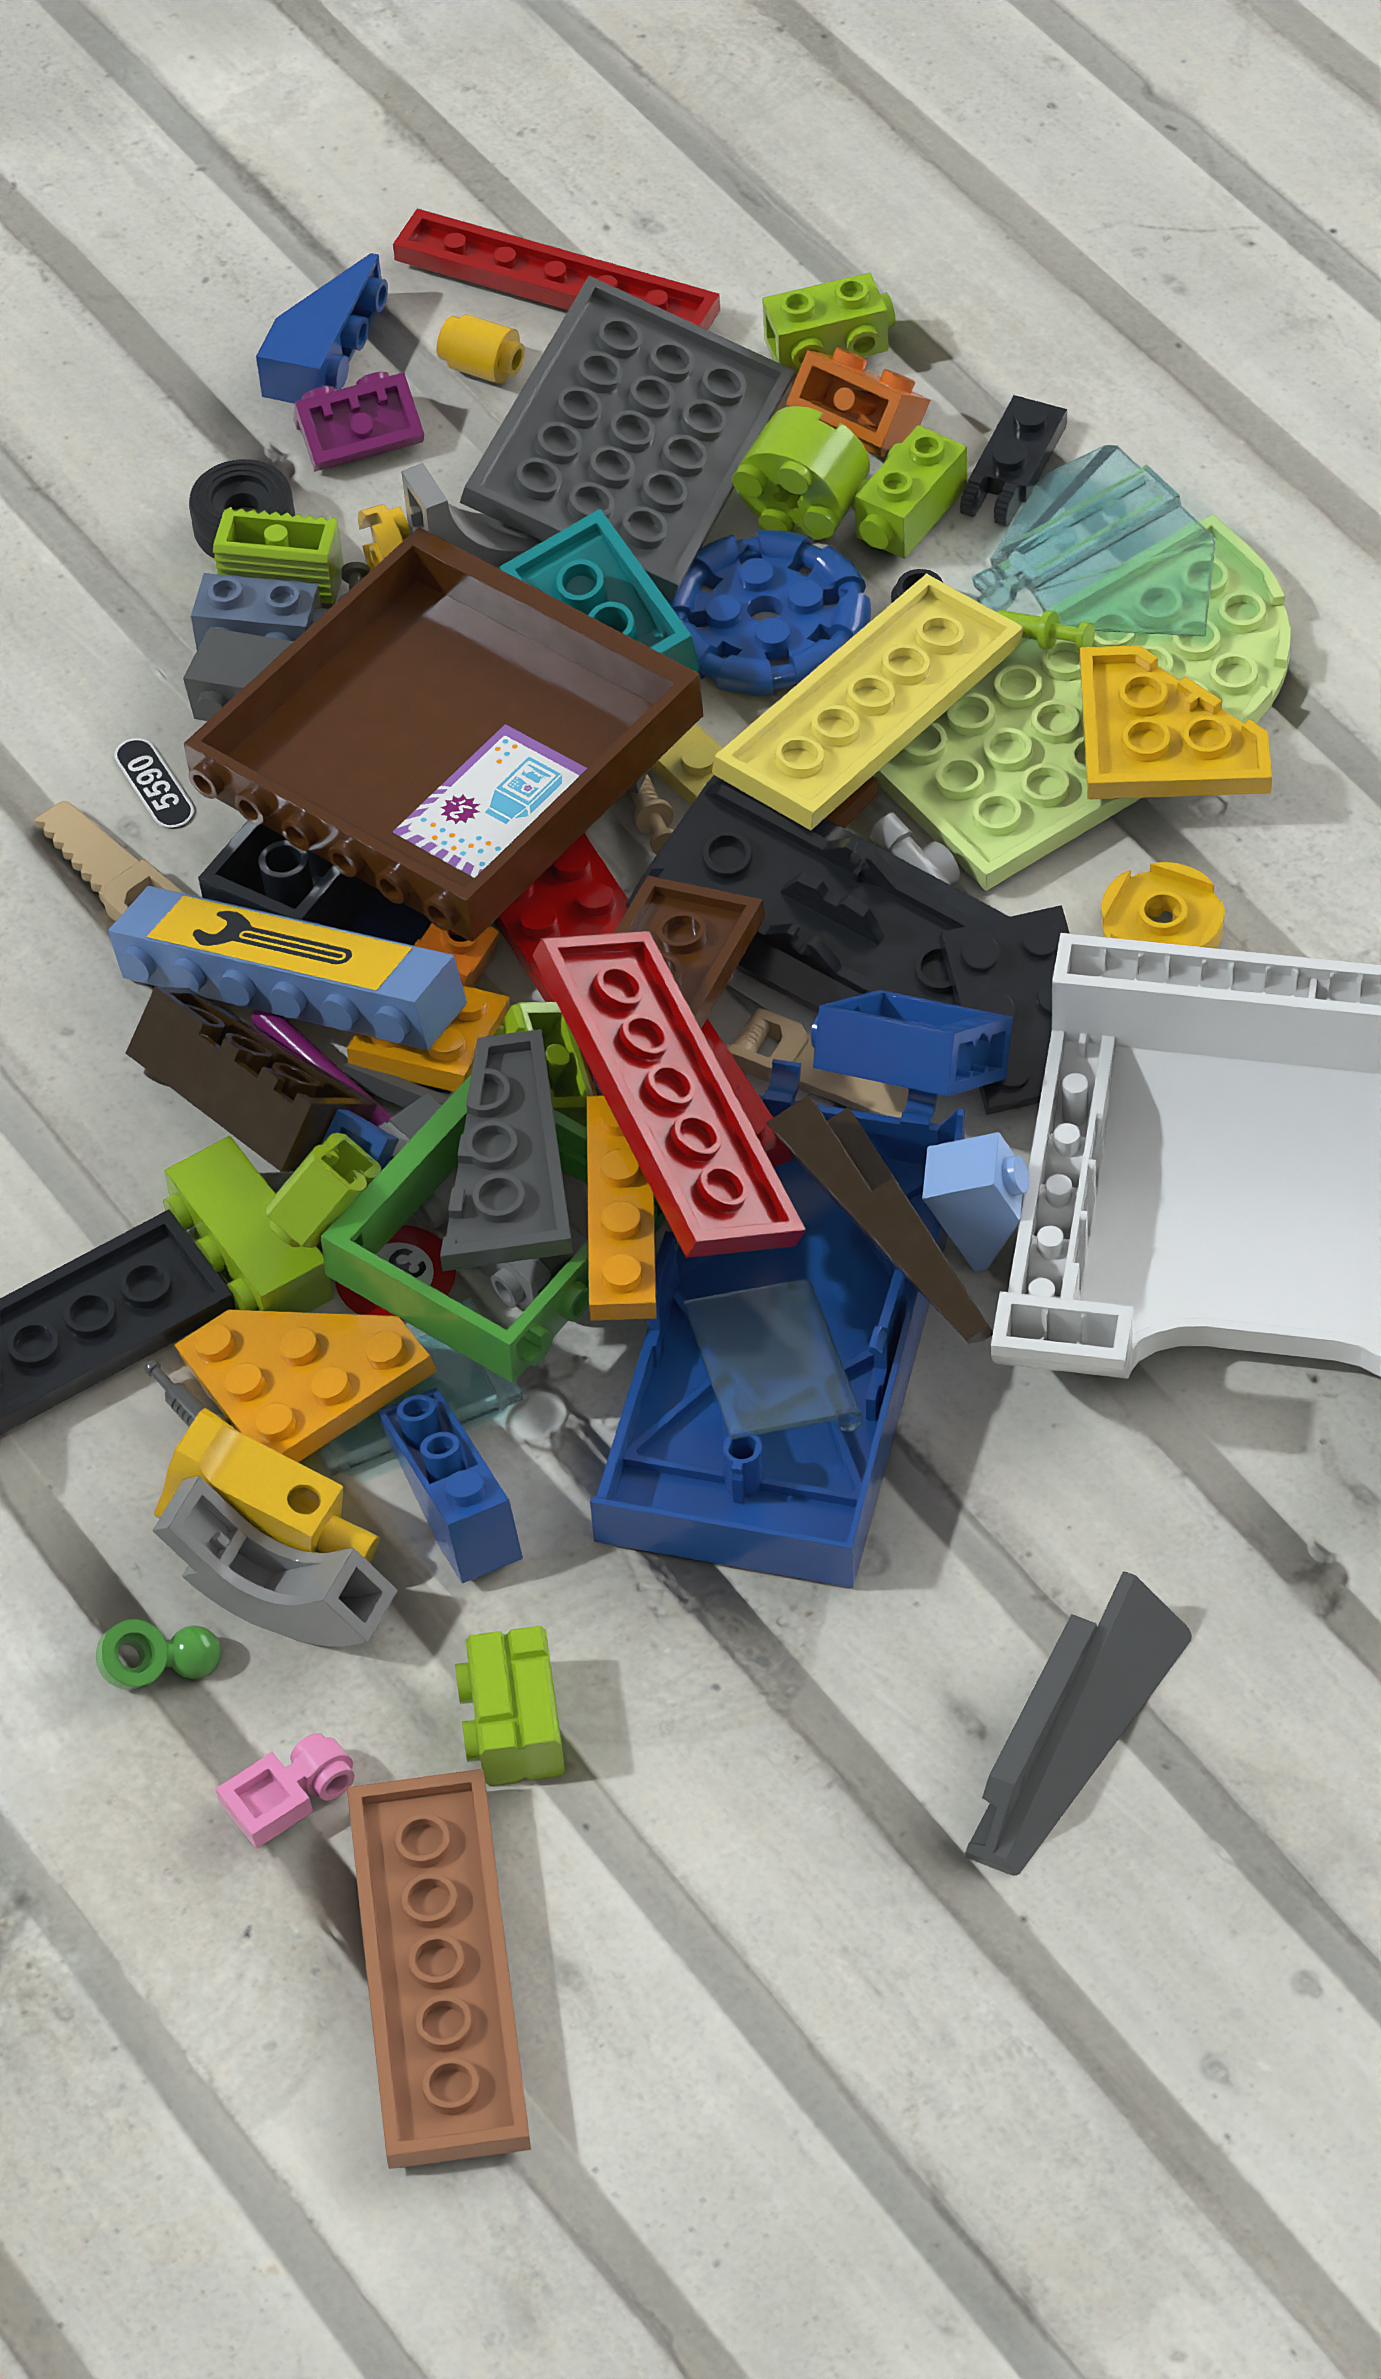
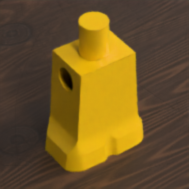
(265, 1489)

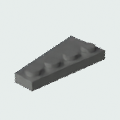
(509, 1167)

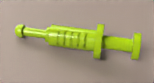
(1047, 629)

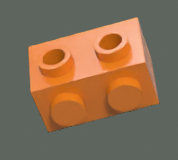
(871, 406)

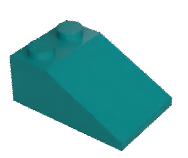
(601, 577)

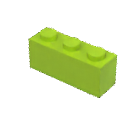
(223, 1207)

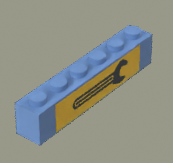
(289, 967)

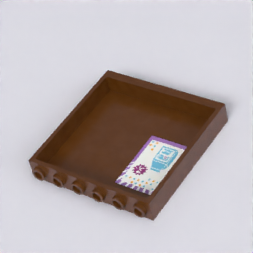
(444, 732)

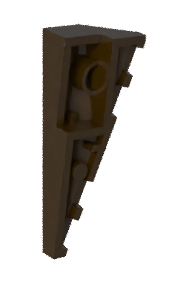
(860, 1183)

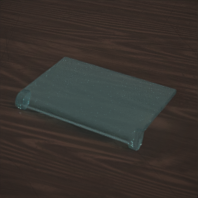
(772, 1359)

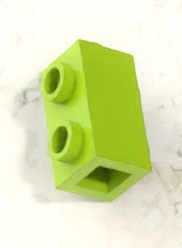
(828, 316)
(910, 491)

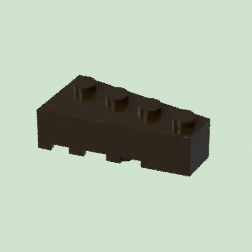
(240, 1076)

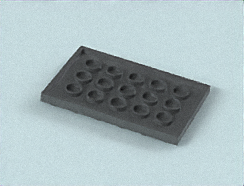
(629, 421)

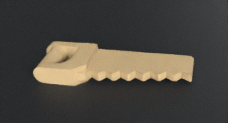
(100, 858)
(797, 1047)

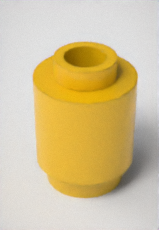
(480, 348)

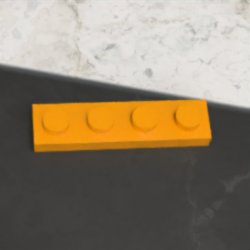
(618, 1223)

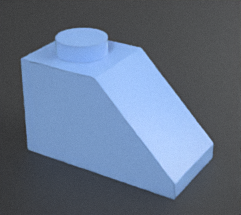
(976, 1194)

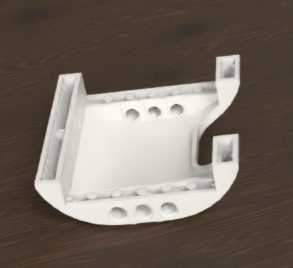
(1201, 1161)

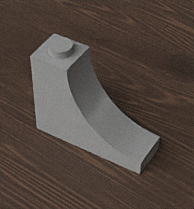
(467, 530)

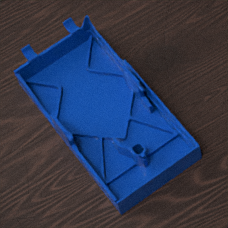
(796, 1495)

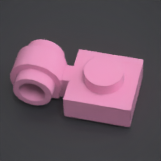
(274, 1797)

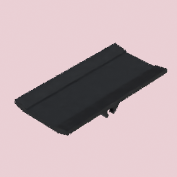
(834, 904)

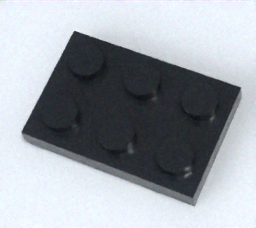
(1009, 972)

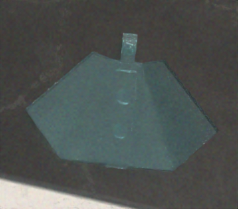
(1106, 550)

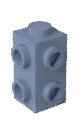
(255, 606)

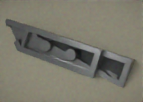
(1074, 1719)

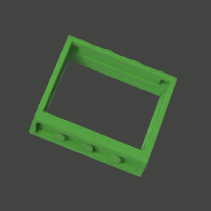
(394, 1197)

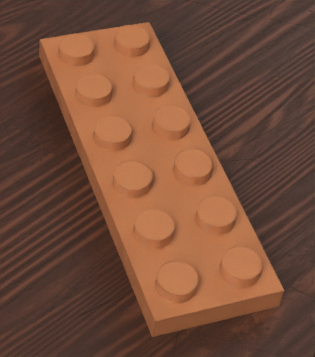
(437, 1970)

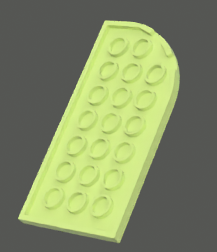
(1007, 760)

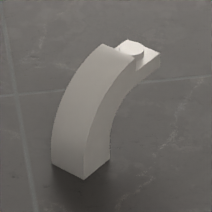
(286, 1590)

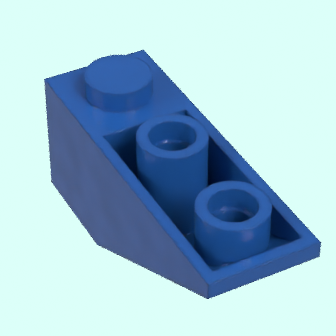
(320, 334)
(452, 1485)

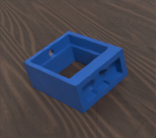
(912, 1042)

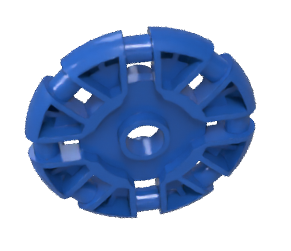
(769, 583)

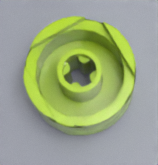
(801, 473)

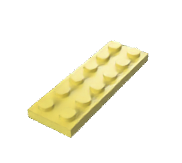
(867, 701)

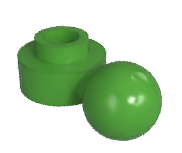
(190, 1652)

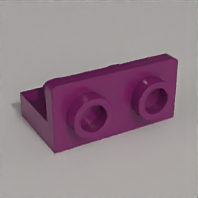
(358, 420)

